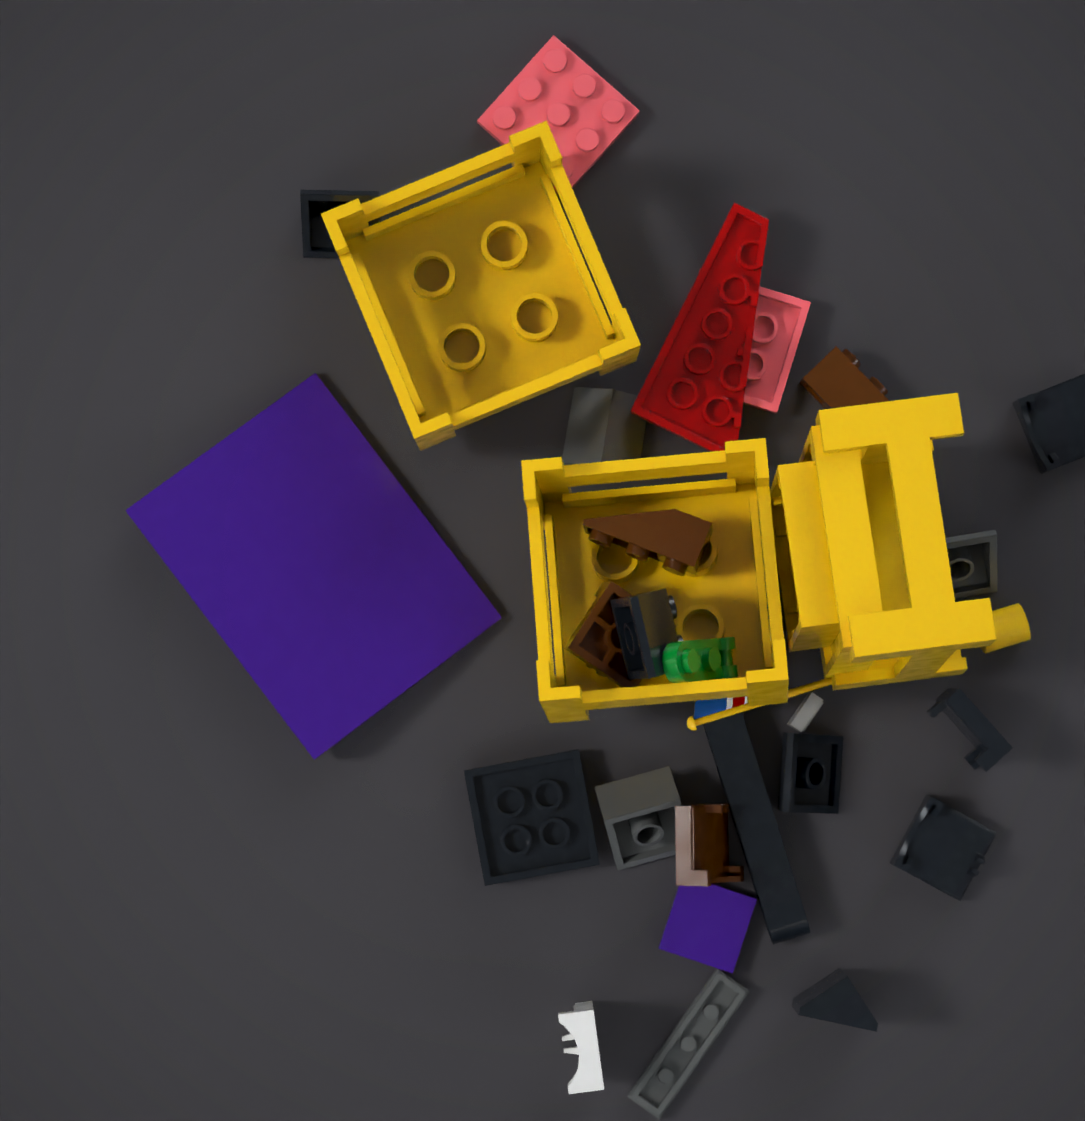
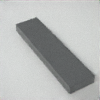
(687, 1043)

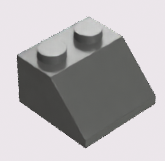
(640, 816)

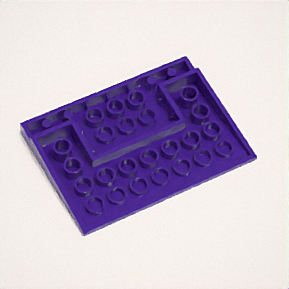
(314, 565)

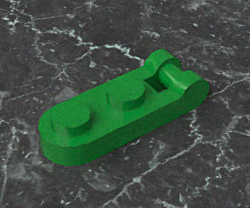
(699, 660)

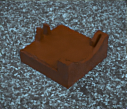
(597, 638)
(703, 845)

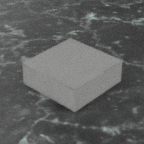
(805, 712)

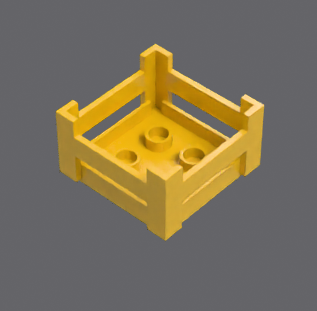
(482, 287)
(869, 548)
(717, 602)

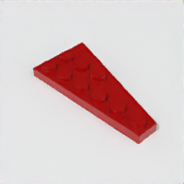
(705, 360)

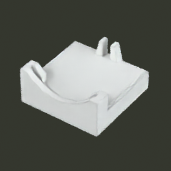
(583, 1030)

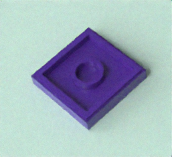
(708, 925)

